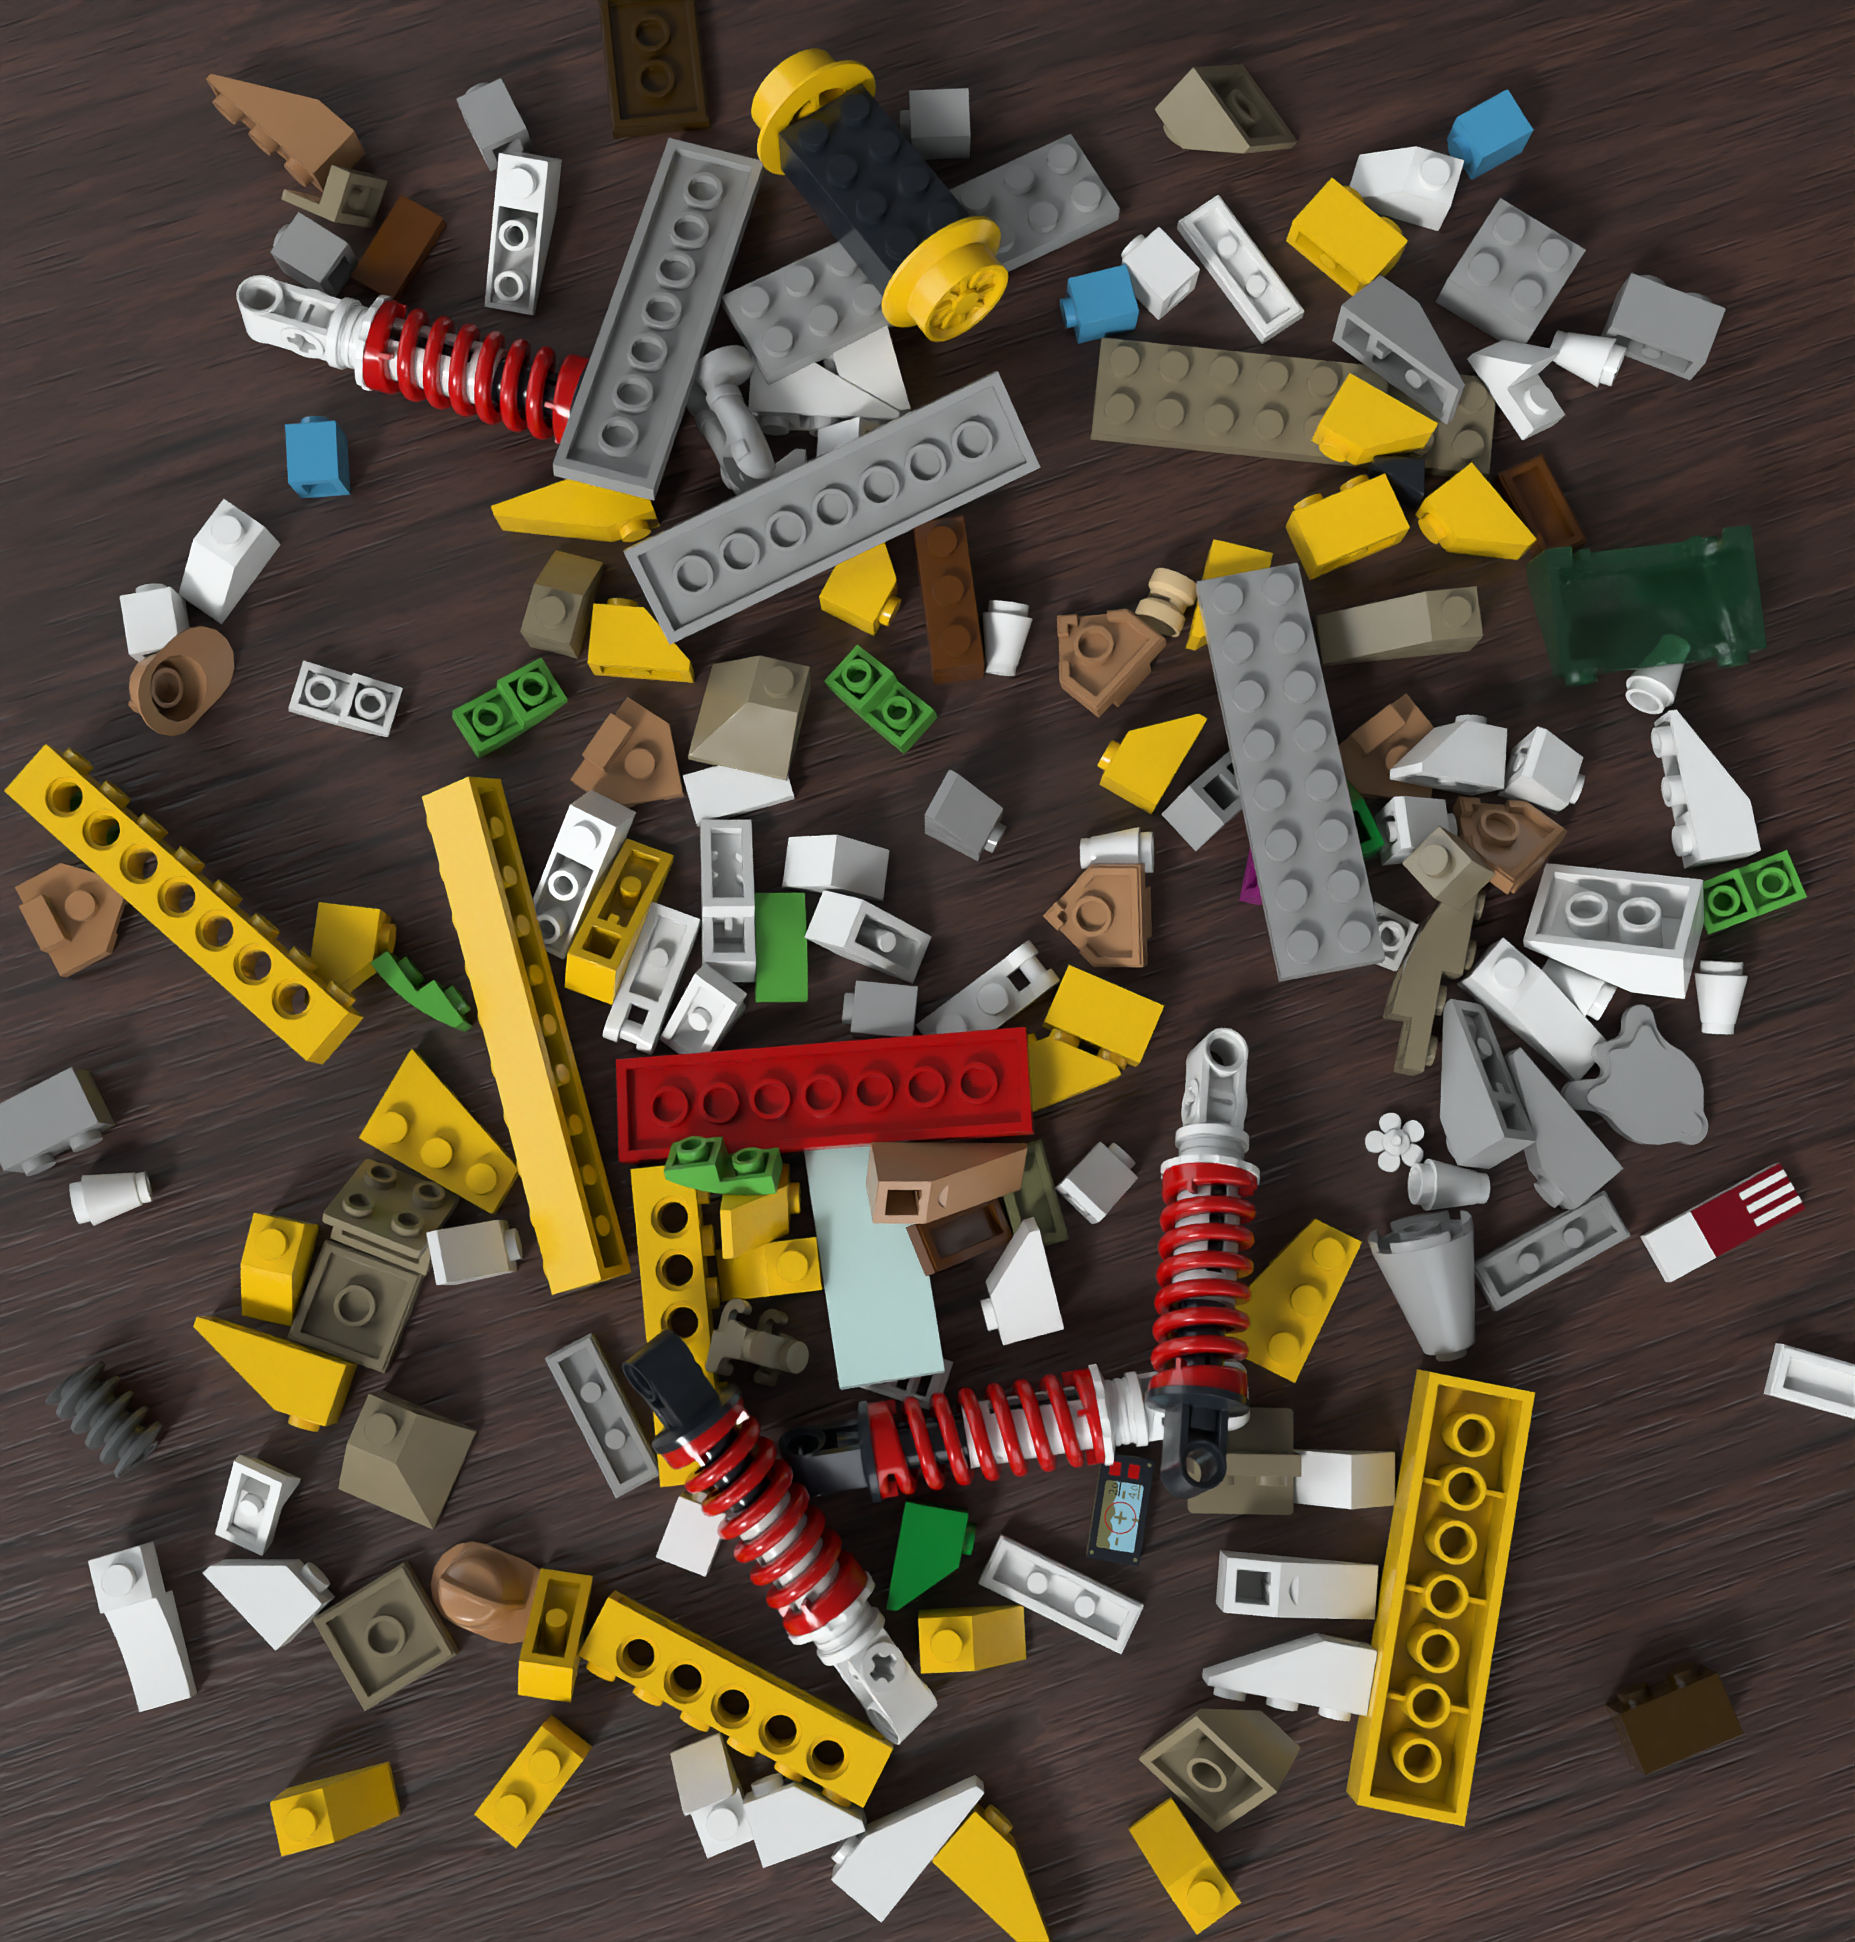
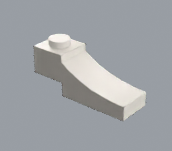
(728, 898)
(144, 1624)

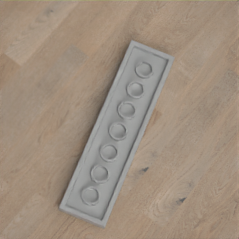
(830, 303)
(659, 320)
(832, 507)
(1289, 773)

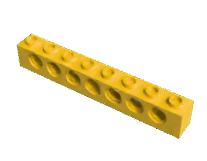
(46, 792)

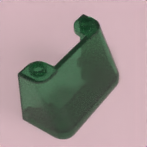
(1648, 605)

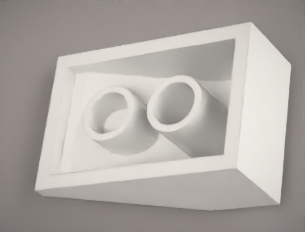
(1619, 926)

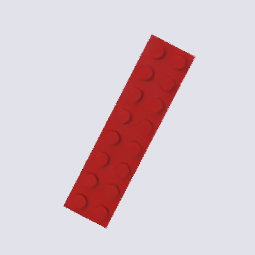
(828, 1094)

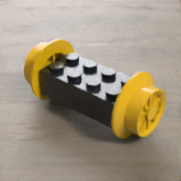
(878, 195)

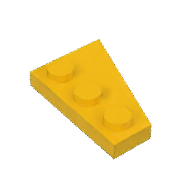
(438, 1137)
(1295, 1297)

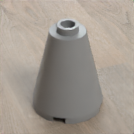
(1432, 1278)

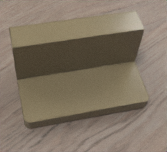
(348, 197)

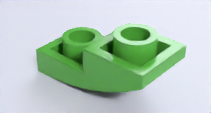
(880, 699)
(510, 709)
(1750, 892)
(780, 947)
(433, 999)
(708, 1167)

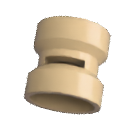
(1167, 601)

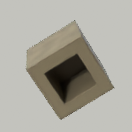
(1448, 868)

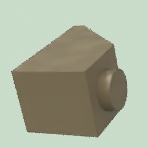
(562, 604)

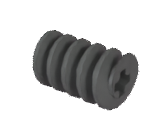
(105, 1418)

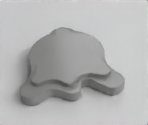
(1643, 1086)

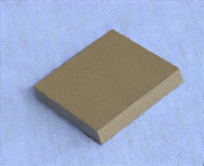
(356, 1306)
(386, 1635)

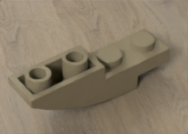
(1435, 953)

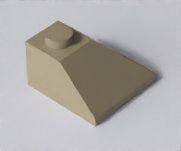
(1222, 113)
(752, 715)
(404, 1458)
(1222, 1762)

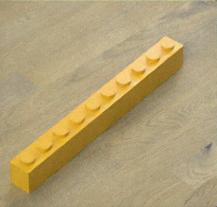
(526, 1034)

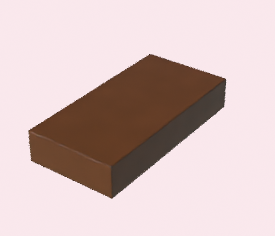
(398, 249)
(1540, 505)
(959, 1236)

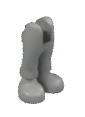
(727, 420)

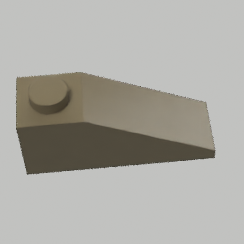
(1401, 627)

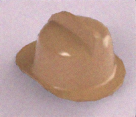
(181, 680)
(485, 1590)

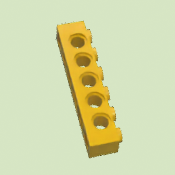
(661, 1296)
(767, 1694)

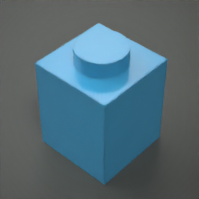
(1489, 134)
(1100, 304)
(317, 458)

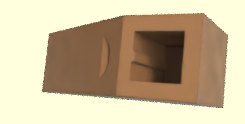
(290, 124)
(938, 1179)

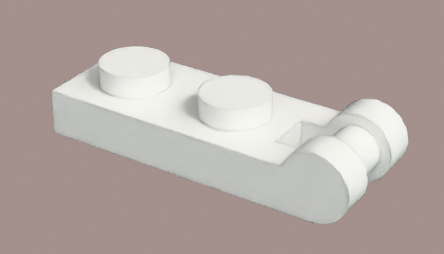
(652, 976)
(992, 997)

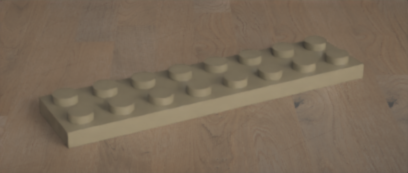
(1259, 405)

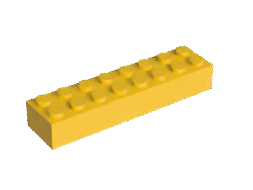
(1441, 1597)

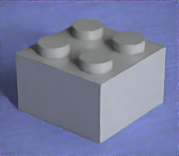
(1509, 274)

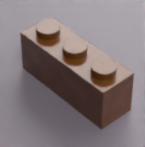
(948, 600)

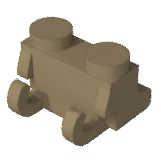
(758, 1346)

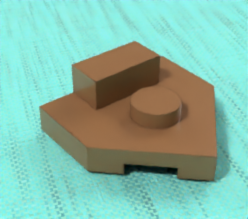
(1105, 656)
(1381, 744)
(631, 758)
(1507, 838)
(1107, 915)
(71, 916)

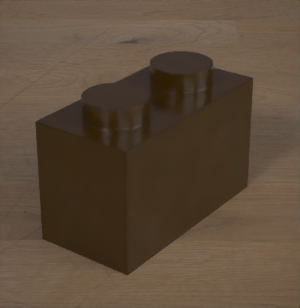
(1673, 1717)

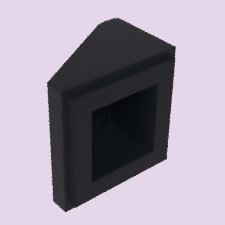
(1404, 475)

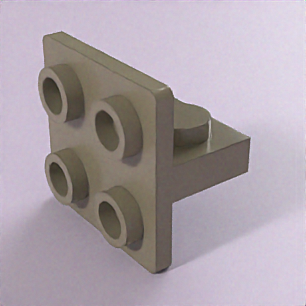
(390, 1214)
(1258, 1468)

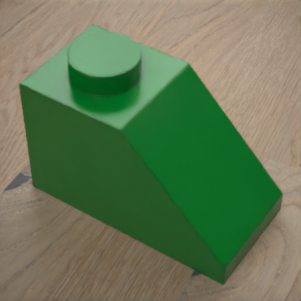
(928, 1548)

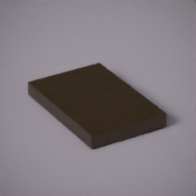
(653, 66)

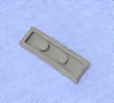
(1549, 1250)
(604, 1414)

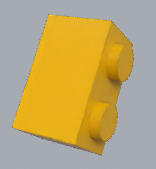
(1346, 237)
(1346, 524)
(1102, 1017)
(533, 1781)

